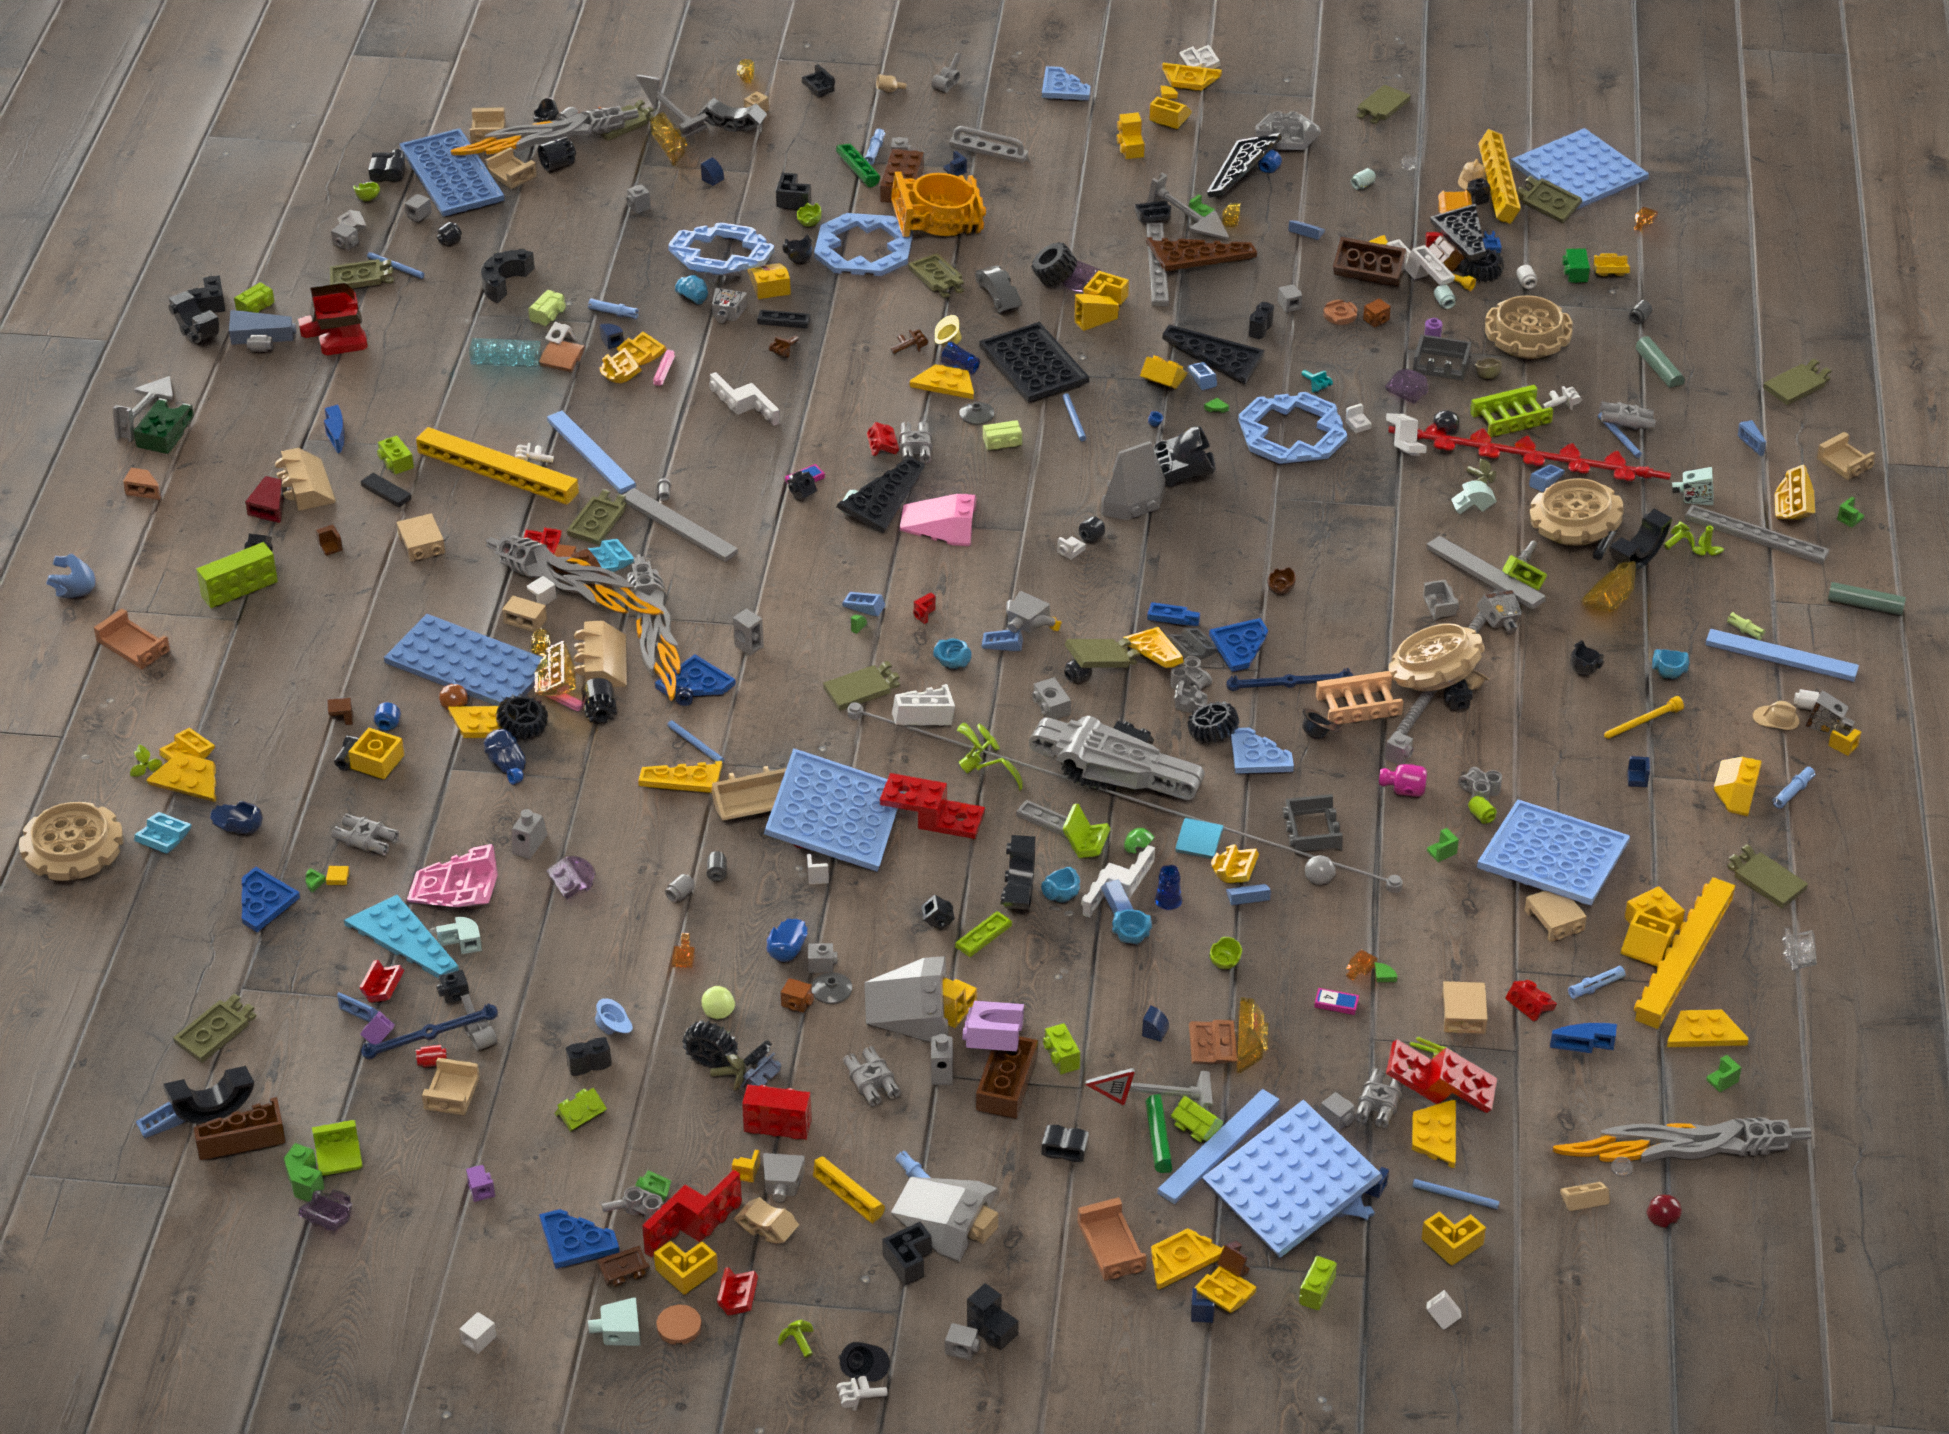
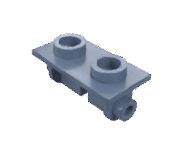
(765, 1067)

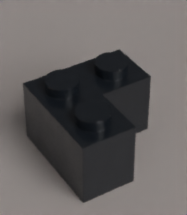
(791, 193)
(211, 296)
(905, 1251)
(987, 1316)

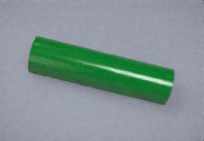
(858, 164)
(1158, 1134)

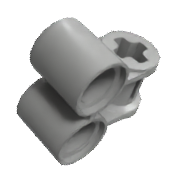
(1190, 674)
(1481, 783)

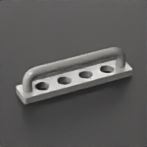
(959, 142)

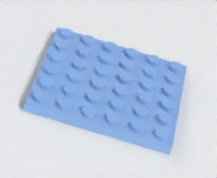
(1581, 166)
(832, 810)
(1553, 852)
(1292, 1178)

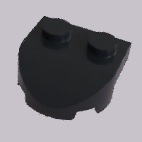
(1153, 211)

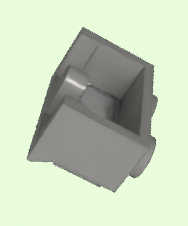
(1440, 599)

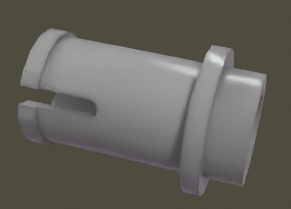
(664, 489)

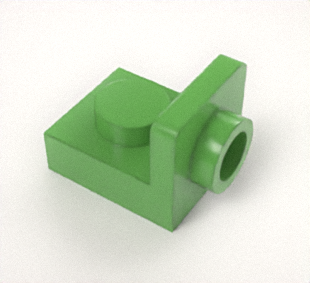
(1202, 209)
(654, 1184)

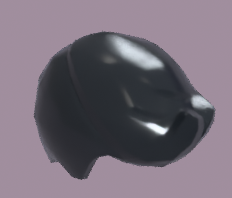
(546, 111)

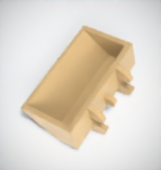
(306, 478)
(602, 653)
(747, 794)

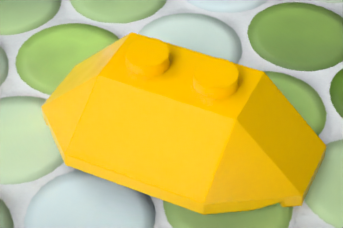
(1795, 495)
(1737, 783)

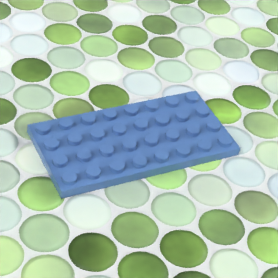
(451, 181)
(466, 658)

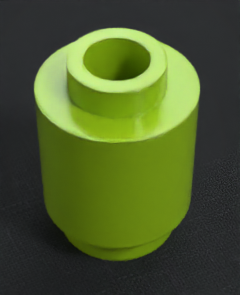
(1482, 809)

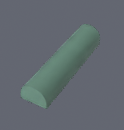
(1659, 362)
(1866, 598)

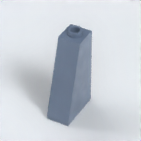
(249, 323)

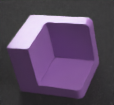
(377, 1028)

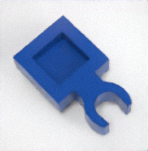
(1492, 242)

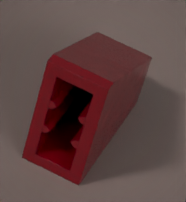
(266, 500)

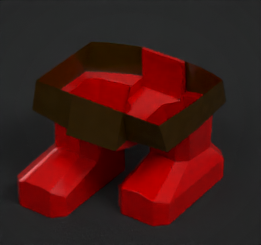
(334, 319)

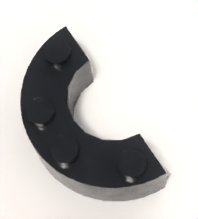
(503, 266)
(192, 322)
(1646, 542)
(1020, 874)
(213, 1102)

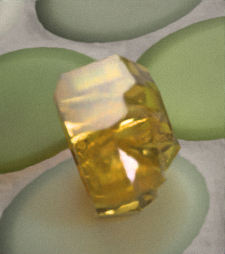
(746, 70)
(1231, 215)
(540, 641)

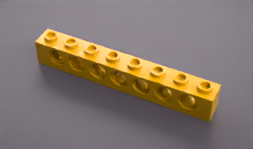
(1499, 176)

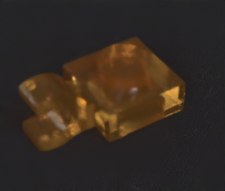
(1645, 216)
(683, 955)
(1361, 963)

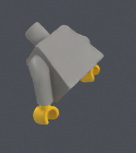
(1029, 613)

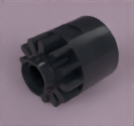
(556, 154)
(598, 700)

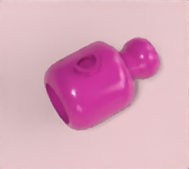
(1407, 780)

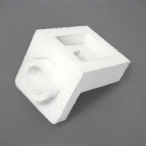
(1356, 418)
(1071, 547)

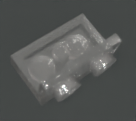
(1799, 949)

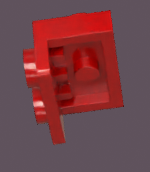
(882, 438)
(381, 981)
(1530, 999)
(737, 1291)

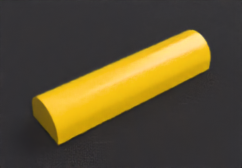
(847, 1190)

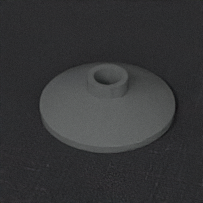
(976, 413)
(831, 988)

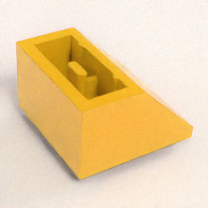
(1168, 112)
(1163, 372)
(1648, 938)

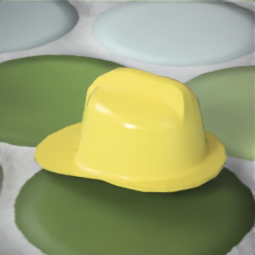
(947, 331)

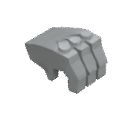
(1189, 699)

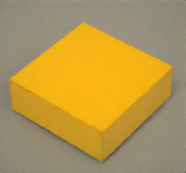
(337, 875)

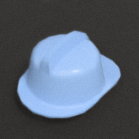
(612, 1017)

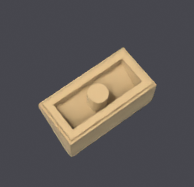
(1585, 1196)

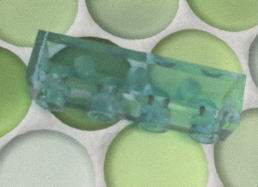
(505, 352)

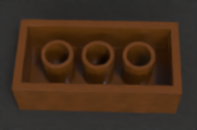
(904, 161)
(1370, 261)
(1007, 1079)

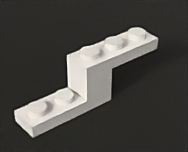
(1422, 261)
(744, 399)
(1406, 434)
(1128, 878)

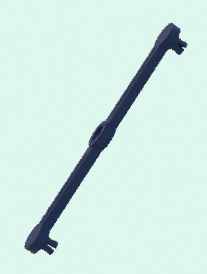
(1234, 684)
(370, 1050)

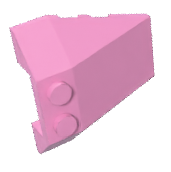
(941, 518)
(457, 883)

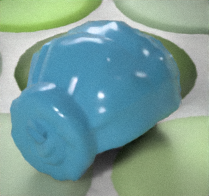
(692, 288)
(952, 653)
(1670, 663)
(1061, 885)
(1131, 926)

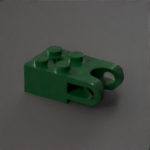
(163, 426)

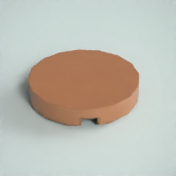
(1340, 312)
(679, 1324)

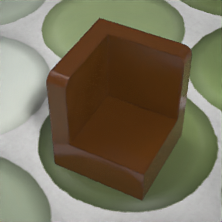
(329, 540)
(341, 707)
(1233, 1259)

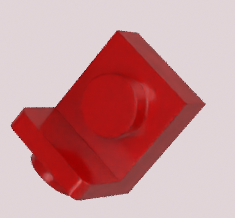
(1431, 238)
(924, 606)

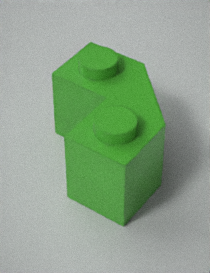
(301, 1172)

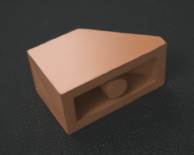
(141, 484)

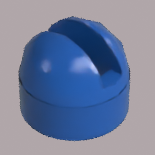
(1155, 418)
(514, 775)

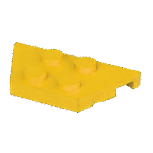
(1190, 76)
(944, 380)
(475, 720)
(187, 776)
(1704, 1029)
(1436, 1132)
(1182, 1256)

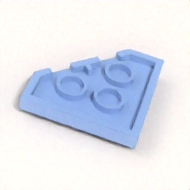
(1063, 86)
(1258, 754)

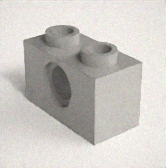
(748, 632)
(1051, 699)

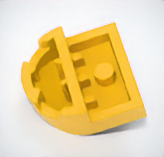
(1611, 263)
(619, 367)
(1235, 864)

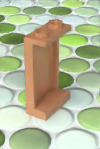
(130, 640)
(1110, 1239)

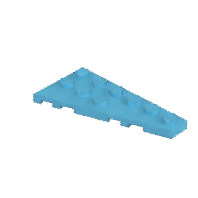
(402, 933)

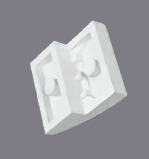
(1202, 57)

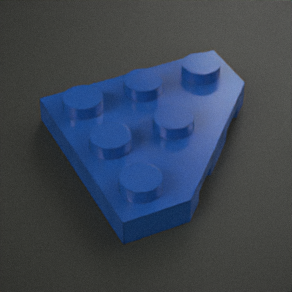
(1239, 642)
(700, 678)
(264, 898)
(575, 1239)

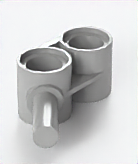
(948, 76)
(479, 1032)
(636, 1202)

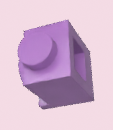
(480, 1183)

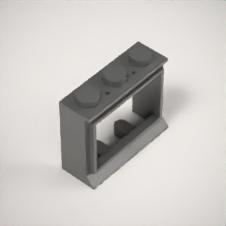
(1442, 347)
(1312, 805)

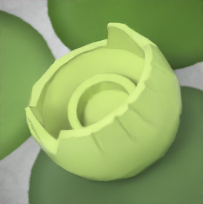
(717, 1002)

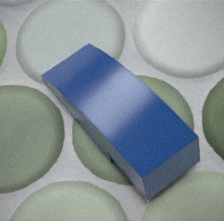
(334, 427)
(1584, 1037)

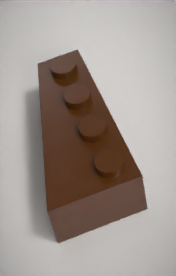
(241, 1131)

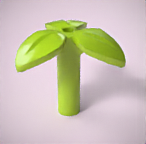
(1680, 531)
(1705, 543)
(143, 755)
(796, 1329)

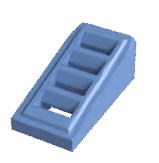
(1203, 375)
(1752, 437)
(1545, 477)
(871, 603)
(1007, 640)
(170, 1121)

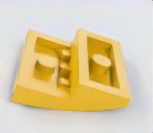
(643, 348)
(188, 743)
(1226, 1289)

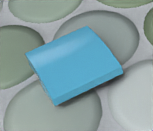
(612, 555)
(162, 832)
(1199, 838)

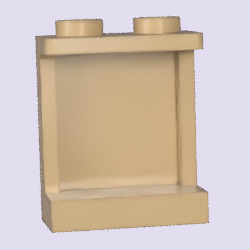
(486, 121)
(509, 169)
(1843, 457)
(421, 537)
(1557, 913)
(1464, 1007)
(451, 1087)

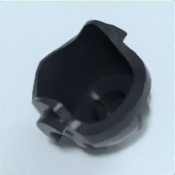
(798, 250)
(1585, 660)

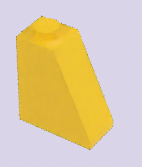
(1094, 310)

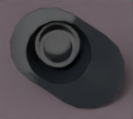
(1317, 725)
(864, 1360)

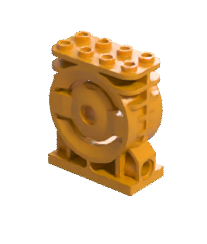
(938, 204)

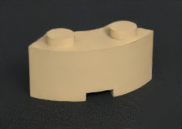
(767, 1221)

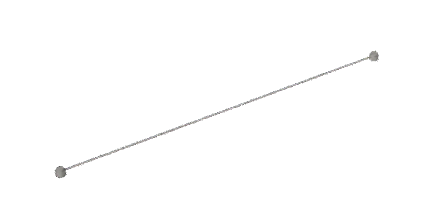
(1393, 883)

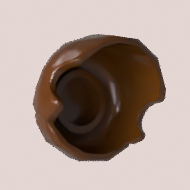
(1282, 580)

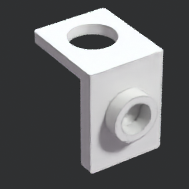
(563, 329)

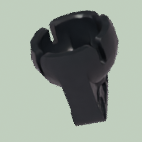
(1185, 456)

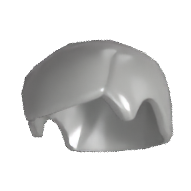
(1320, 870)

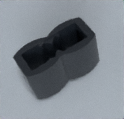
(386, 169)
(1261, 320)
(588, 1056)
(1065, 1143)

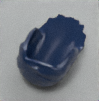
(503, 750)
(239, 818)

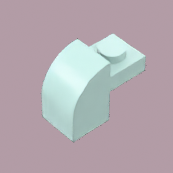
(1474, 493)
(463, 932)

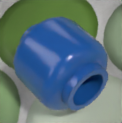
(1270, 162)
(387, 716)

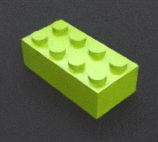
(237, 575)

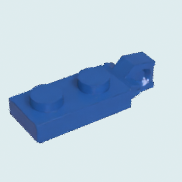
(1173, 614)

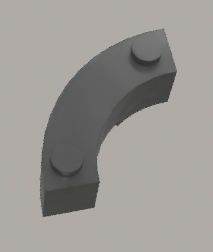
(732, 118)
(999, 286)

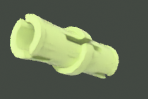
(1745, 626)

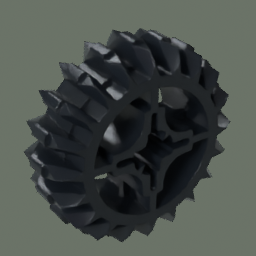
(1484, 269)
(522, 716)
(1213, 722)
(709, 1044)

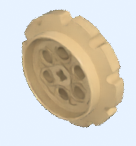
(1528, 327)
(1576, 511)
(1436, 657)
(71, 841)

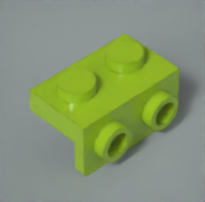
(581, 1109)

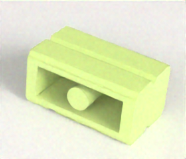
(547, 307)
(1002, 435)

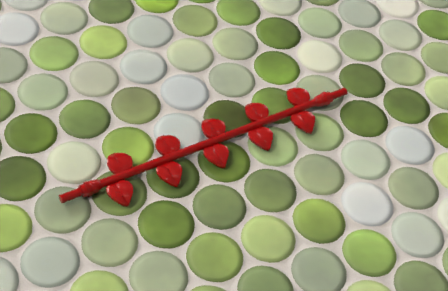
(1527, 448)

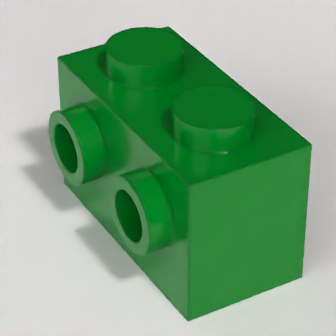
(1576, 265)

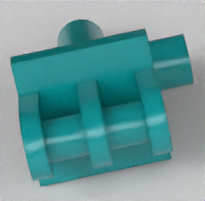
(1318, 381)

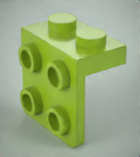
(1084, 838)
(337, 1147)

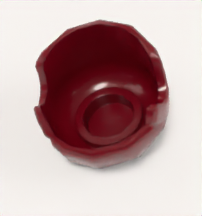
(1664, 1210)

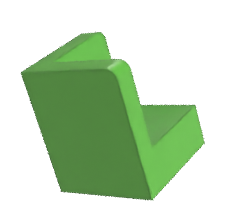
(1848, 514)
(1445, 847)
(1727, 1074)

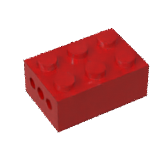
(777, 1111)

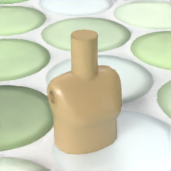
(888, 83)

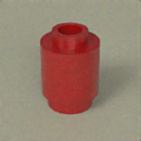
(428, 1055)

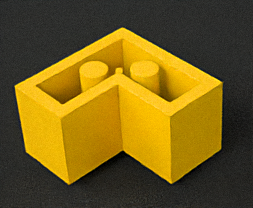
(1130, 135)
(1108, 285)
(1657, 904)
(957, 1000)
(1452, 1240)
(685, 1269)

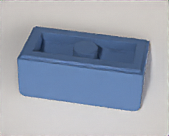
(1305, 229)
(1248, 894)
(1116, 896)
(356, 1007)

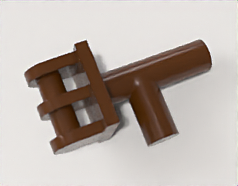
(917, 339)
(782, 346)

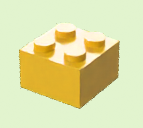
(376, 753)

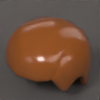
(453, 696)

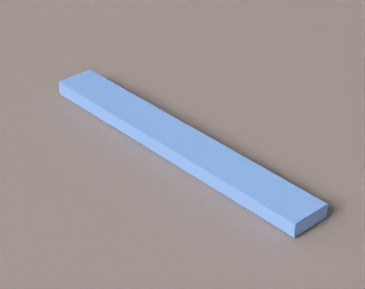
(591, 452)
(1782, 655)
(1218, 1146)

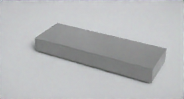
(1042, 817)

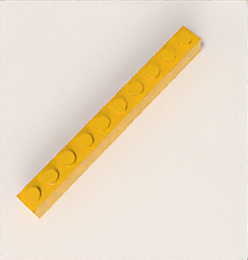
(497, 465)
(1684, 954)

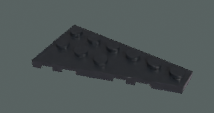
(1240, 161)
(1462, 230)
(1225, 355)
(882, 497)

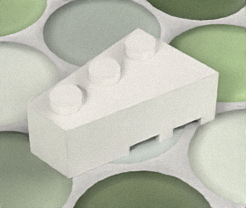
(924, 708)

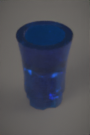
(959, 358)
(1169, 888)

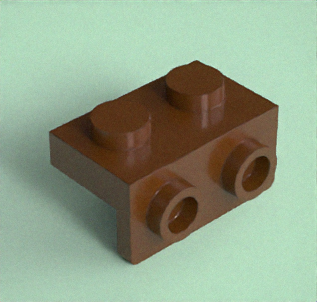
(623, 1266)

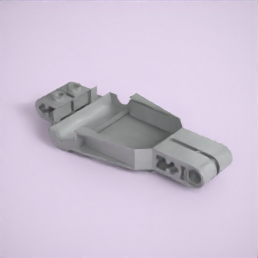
(1115, 757)

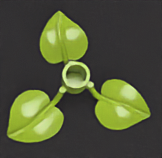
(972, 759)

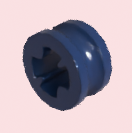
(684, 696)

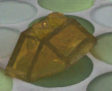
(668, 137)
(1612, 588)
(555, 672)
(1251, 1034)

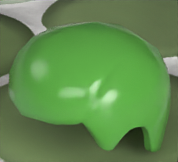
(1137, 837)

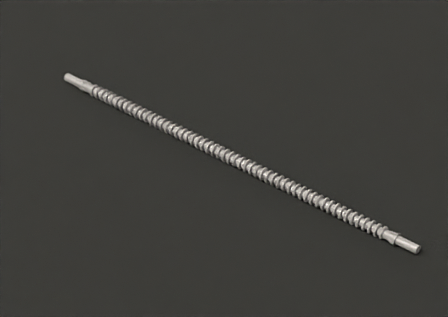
(1426, 696)

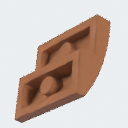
(561, 356)
(1212, 1042)

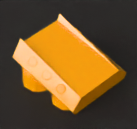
(1453, 200)

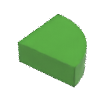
(1216, 405)
(857, 623)
(314, 879)
(1384, 973)

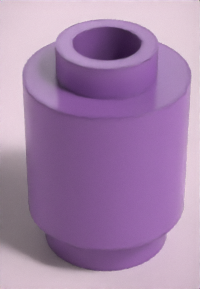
(1433, 327)

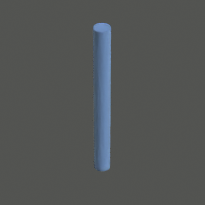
(398, 266)
(1074, 417)
(1632, 448)
(694, 741)
(1456, 1194)

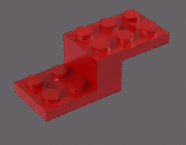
(933, 808)
(1441, 1076)
(692, 1213)

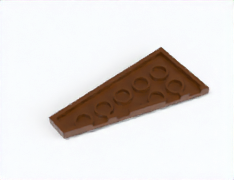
(1194, 253)

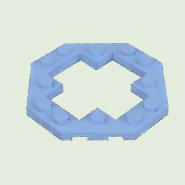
(827, 241)
(690, 256)
(1299, 451)

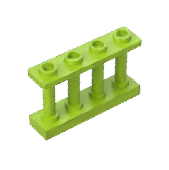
(1507, 400)

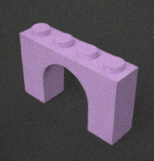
(993, 1025)

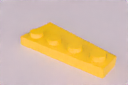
(1156, 647)
(681, 777)

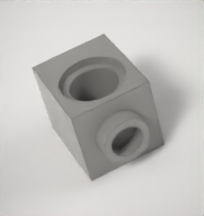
(962, 1342)

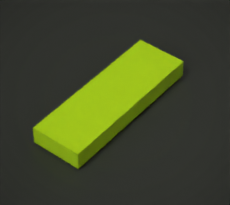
(983, 934)

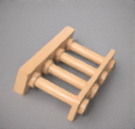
(1357, 685)

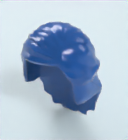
(786, 940)

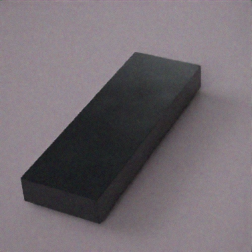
(783, 319)
(386, 489)

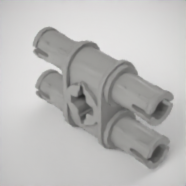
(1627, 415)
(915, 441)
(365, 834)
(871, 1076)
(1379, 1098)

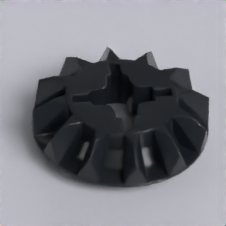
(758, 1053)

